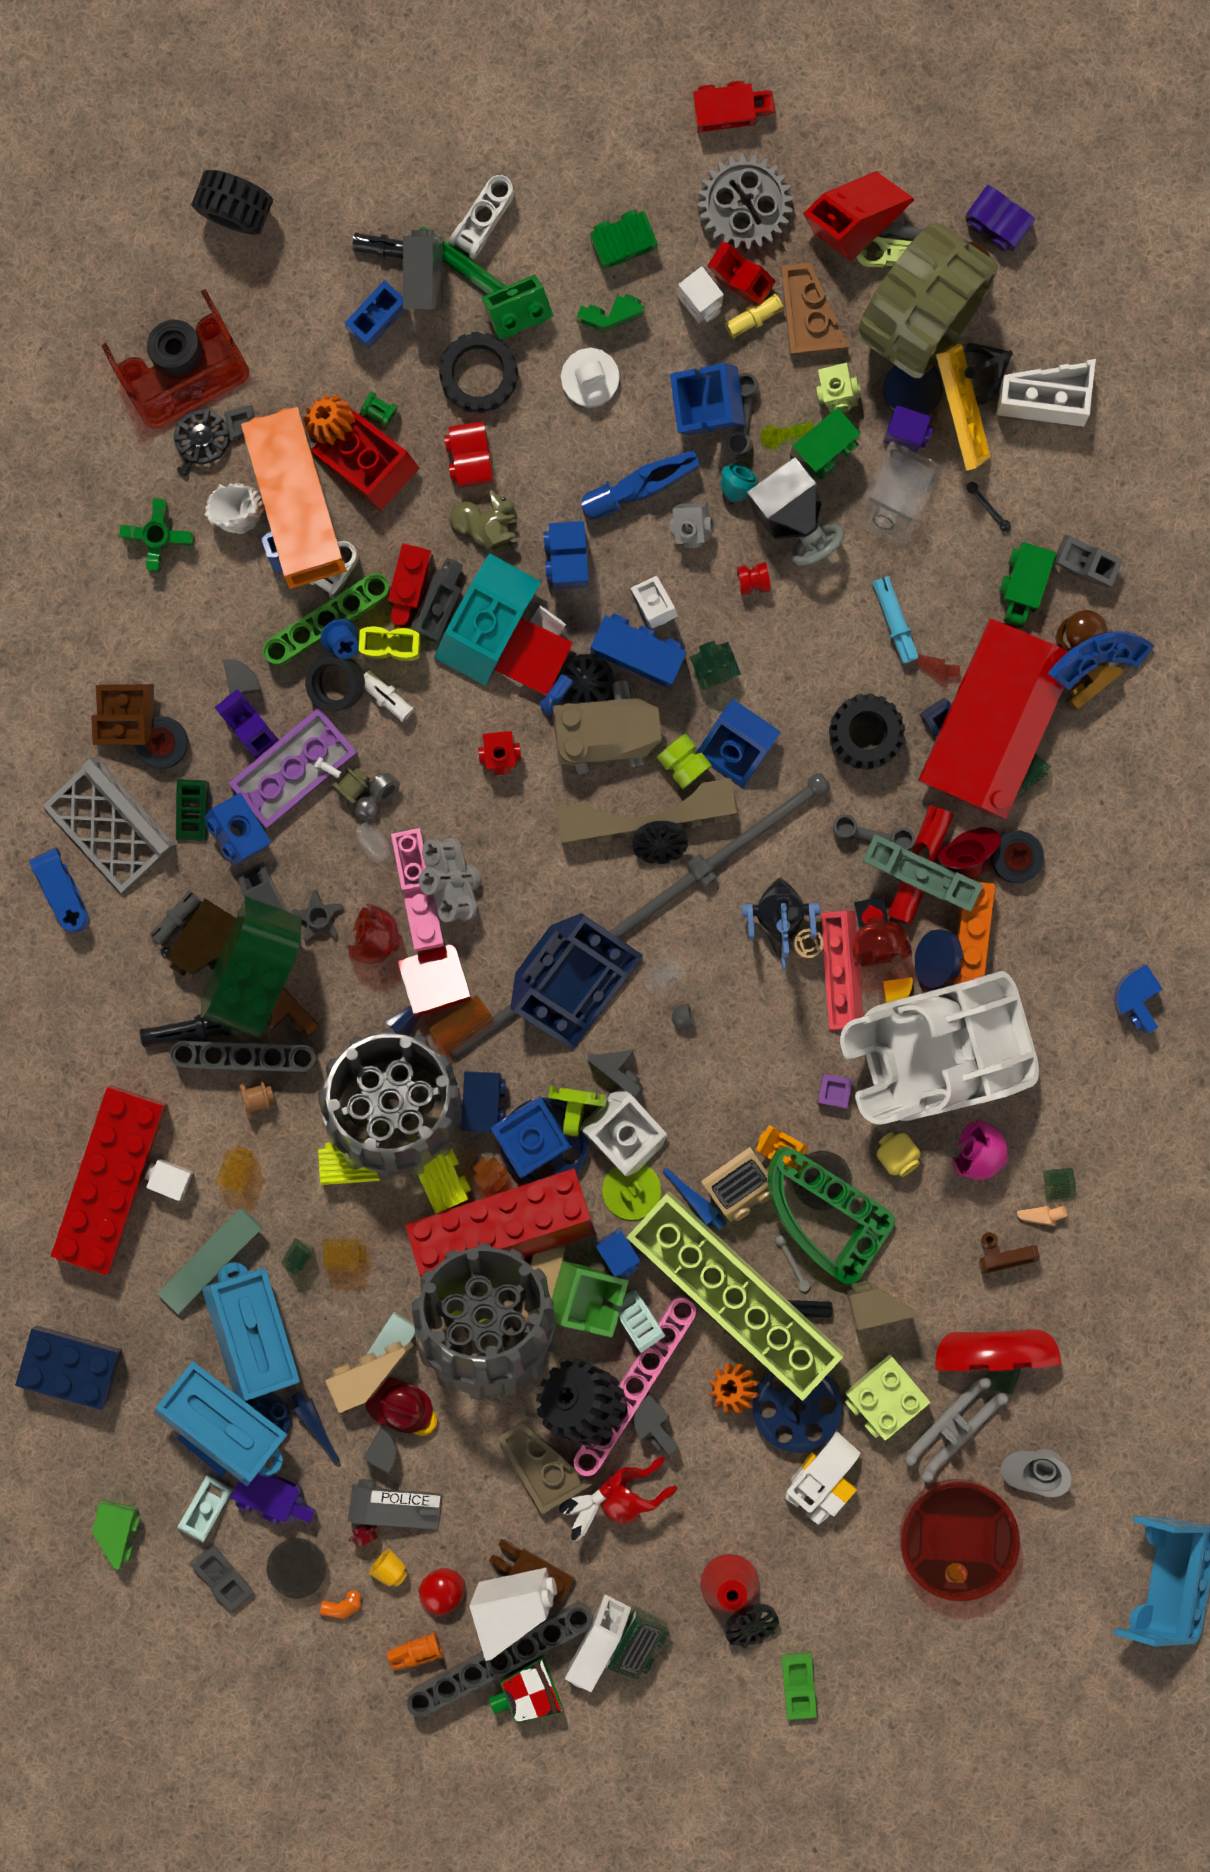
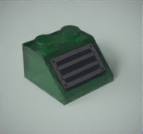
(638, 1643)

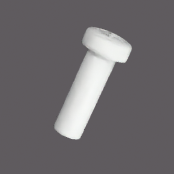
(326, 767)

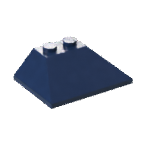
(571, 977)

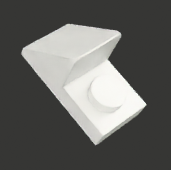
(654, 602)

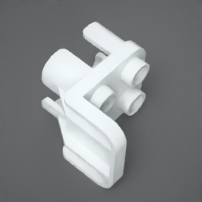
(943, 1050)

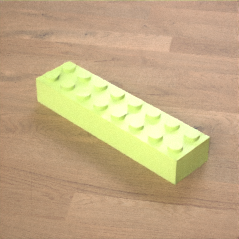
(736, 1295)

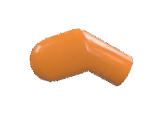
(344, 1608)

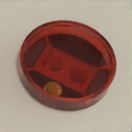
(959, 1540)

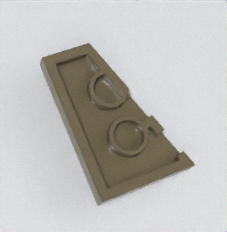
(541, 1468)

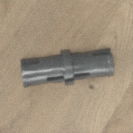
(176, 918)

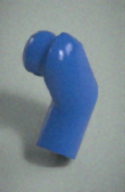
(556, 694)

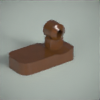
(997, 1261)

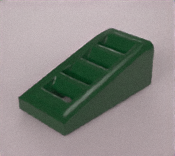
(201, 785)

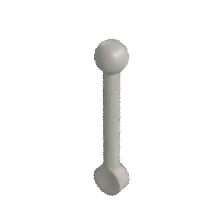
(803, 1284)

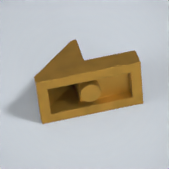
(1098, 679)

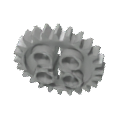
(768, 188)

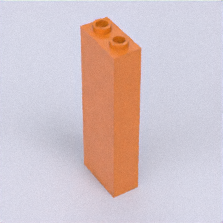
(293, 497)

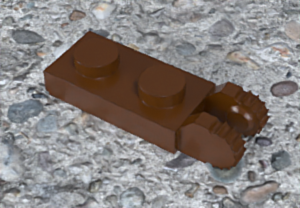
(528, 1562)

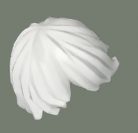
(235, 508)

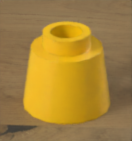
(388, 1569)

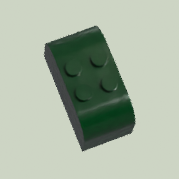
(252, 968)

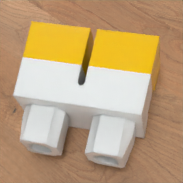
(811, 1487)

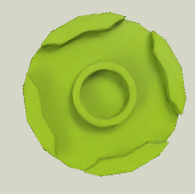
(575, 1106)

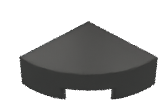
(235, 418)

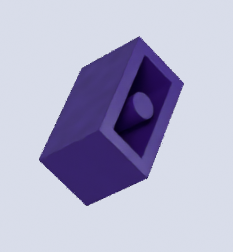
(908, 429)

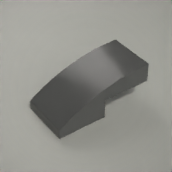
(221, 1577)

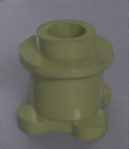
(353, 784)

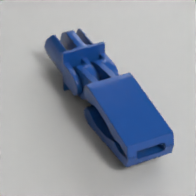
(635, 487)

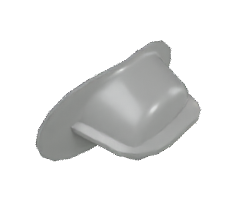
(1037, 1472)

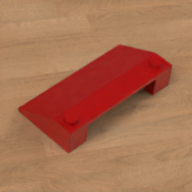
(995, 720)

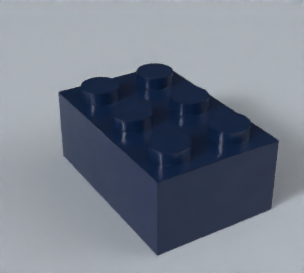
(68, 1367)

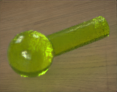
(772, 435)

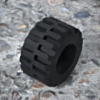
(232, 202)
(882, 710)

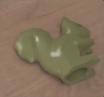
(486, 528)

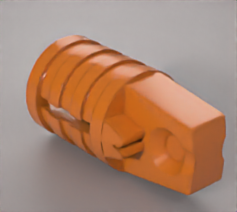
(415, 1652)

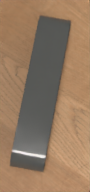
(229, 1056)

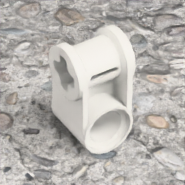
(340, 579)

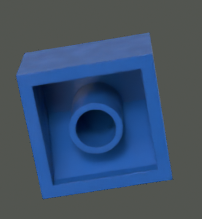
(738, 742)

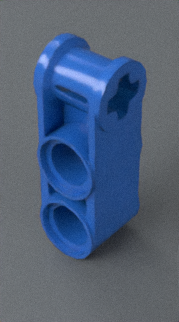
(60, 889)

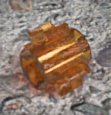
(490, 1174)

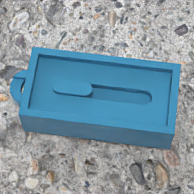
(250, 1332)
(221, 1425)

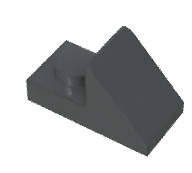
(610, 1063)

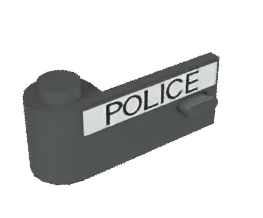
(393, 1507)

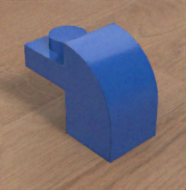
(1131, 993)

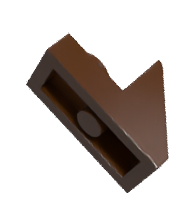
(288, 1005)

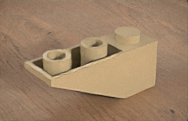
(361, 1382)

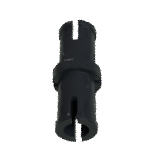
(382, 245)

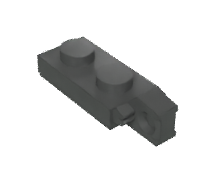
(438, 601)

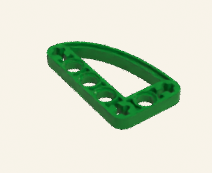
(867, 1226)

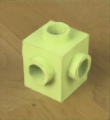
(838, 388)

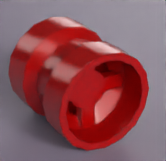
(752, 579)

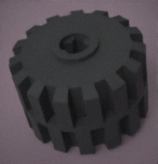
(580, 1402)

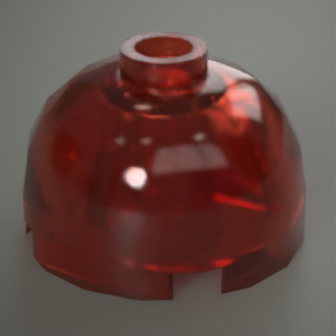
(375, 936)
(880, 943)

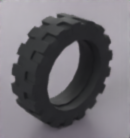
(478, 341)

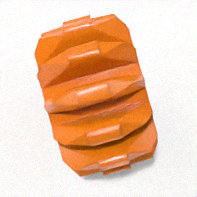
(329, 419)
(741, 1380)

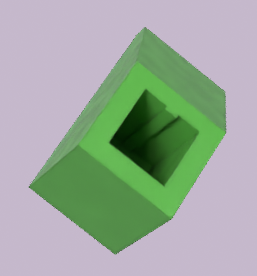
(113, 1530)

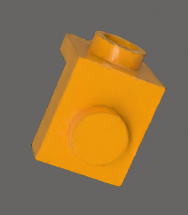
(773, 1139)

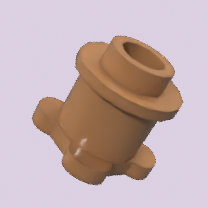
(256, 1098)

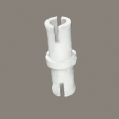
(401, 709)

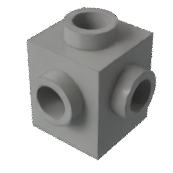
(691, 514)

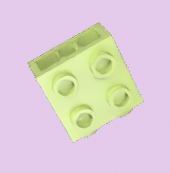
(886, 1398)

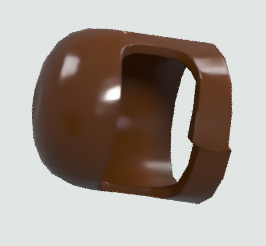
(1080, 628)

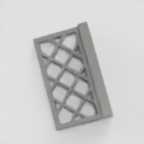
(126, 806)

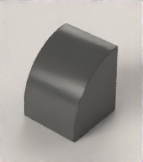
(240, 677)
(382, 1450)

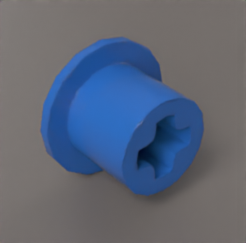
(340, 638)

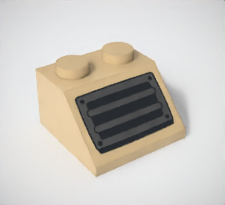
(739, 1185)

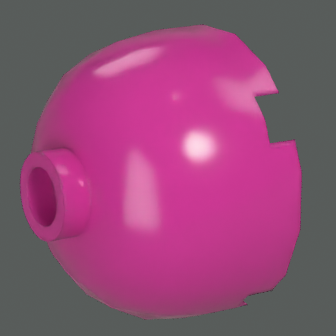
(982, 1152)

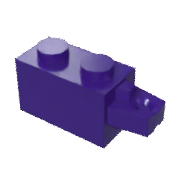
(274, 1497)

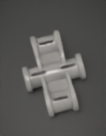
(449, 883)

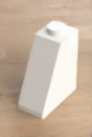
(598, 1643)

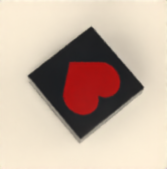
(869, 909)

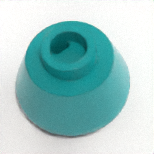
(736, 482)

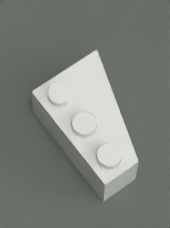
(1049, 395)

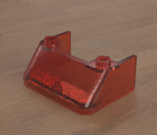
(166, 398)

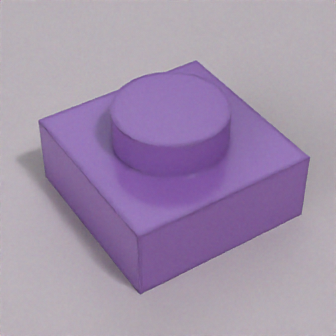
(834, 1090)

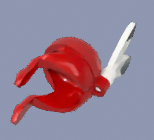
(615, 1500)

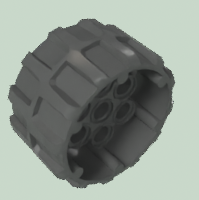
(357, 1065)
(477, 1273)

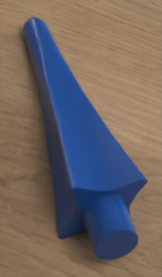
(705, 1209)

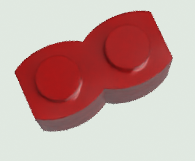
(470, 455)

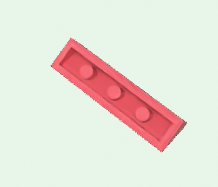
(845, 974)

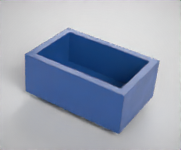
(638, 650)

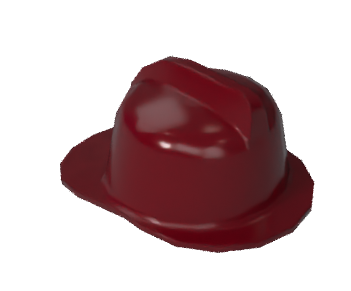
(970, 851)
(400, 1406)

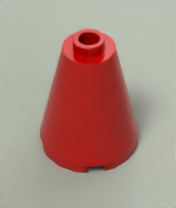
(727, 1574)

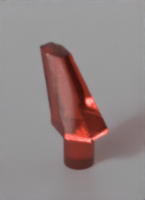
(937, 667)

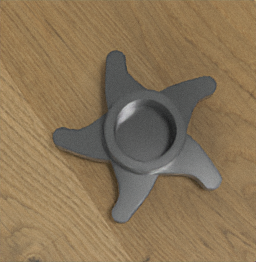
(318, 916)

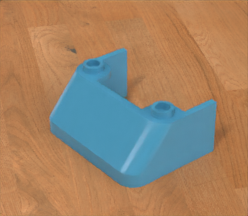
(1176, 1586)

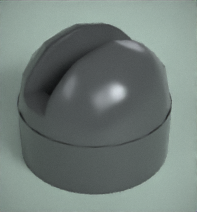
(683, 1017)

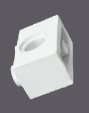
(701, 296)

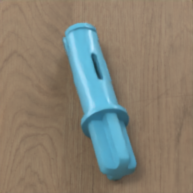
(899, 630)

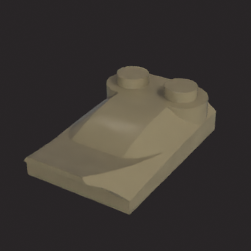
(605, 731)

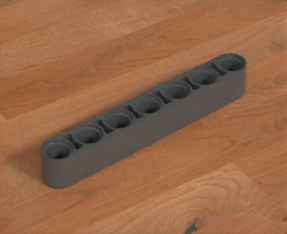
(491, 1671)

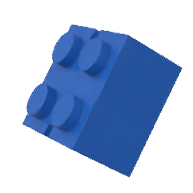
(706, 401)
(568, 555)

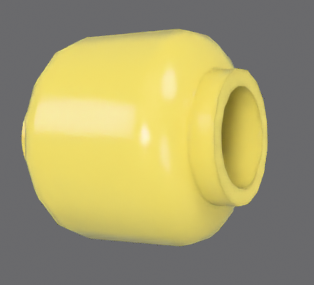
(898, 1154)

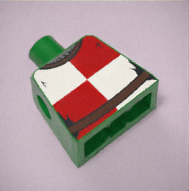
(528, 1692)

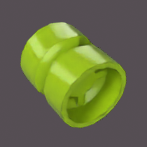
(684, 761)

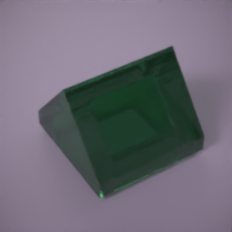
(1059, 1183)

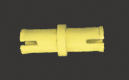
(754, 316)

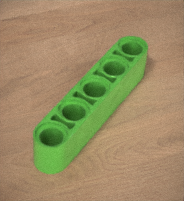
(312, 620)

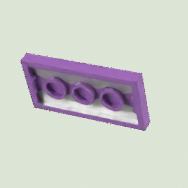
(287, 769)

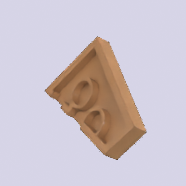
(808, 315)

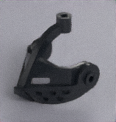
(998, 358)

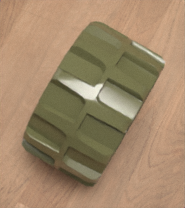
(927, 299)

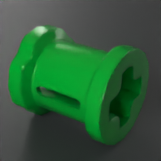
(373, 402)

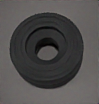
(186, 359)

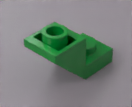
(623, 311)

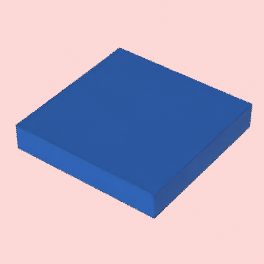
(530, 1137)

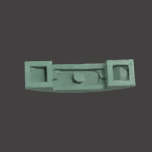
(922, 873)

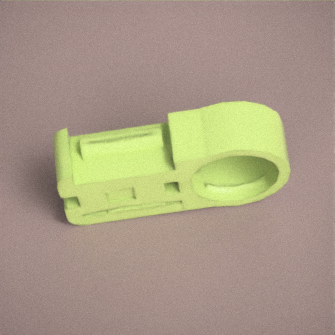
(890, 252)

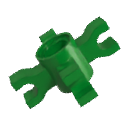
(159, 510)

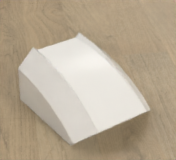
(624, 1132)

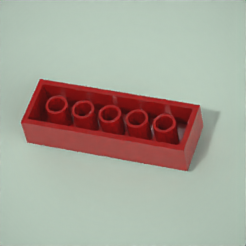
(108, 1180)
(521, 1219)

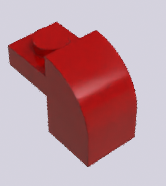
(740, 275)

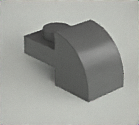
(1088, 562)
(649, 1419)

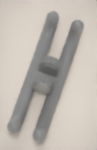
(954, 1427)

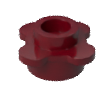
(363, 1535)

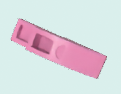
(419, 906)

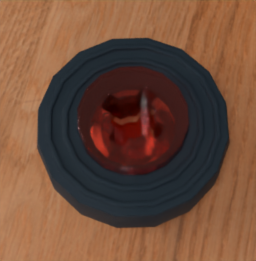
(171, 746)
(1009, 863)

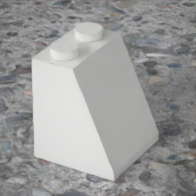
(510, 1608)

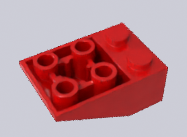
(856, 213)

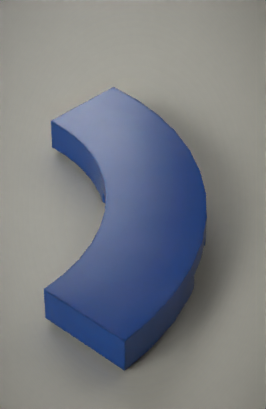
(1109, 646)

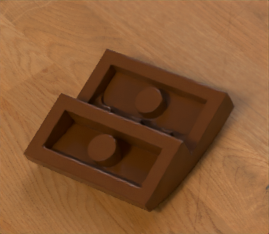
(123, 714)

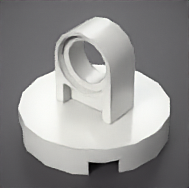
(590, 377)

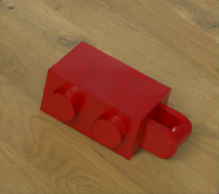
(729, 106)
(408, 583)

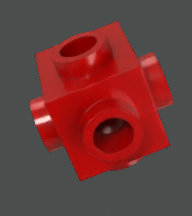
(494, 742)

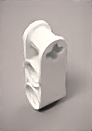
(477, 231)

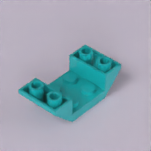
(486, 618)

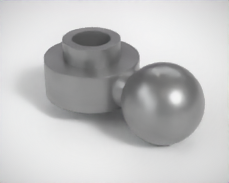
(382, 789)

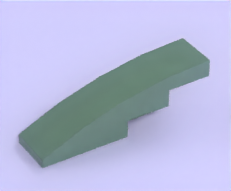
(209, 1259)

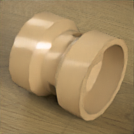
(804, 945)

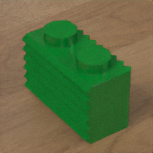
(623, 239)

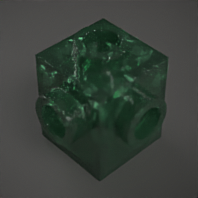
(714, 664)

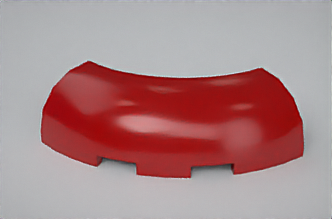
(997, 1351)

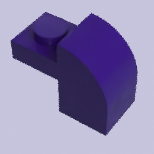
(246, 723)

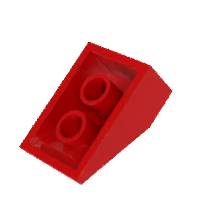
(368, 462)

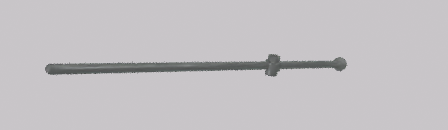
(700, 871)

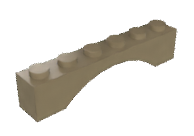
(708, 801)

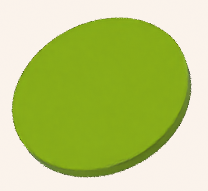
(631, 1195)

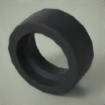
(315, 690)

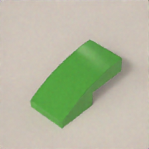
(799, 1686)

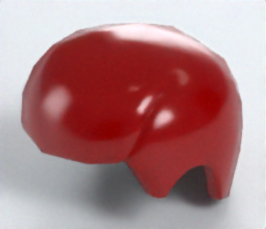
(442, 1591)

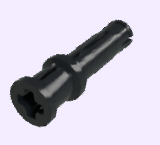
(183, 1030)

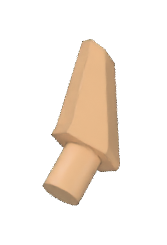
(1043, 1215)

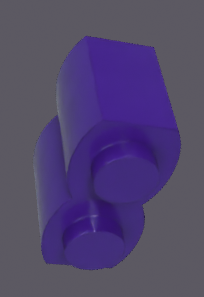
(999, 218)

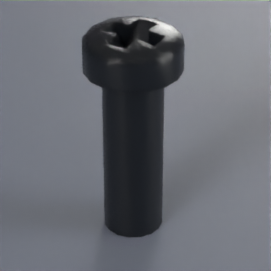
(185, 467)

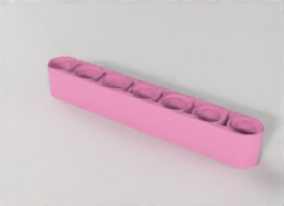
(646, 1375)

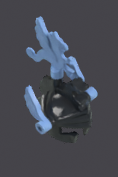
(780, 915)

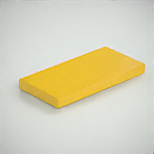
(963, 406)

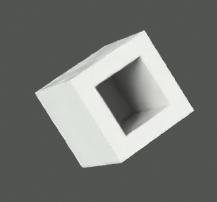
(168, 1179)

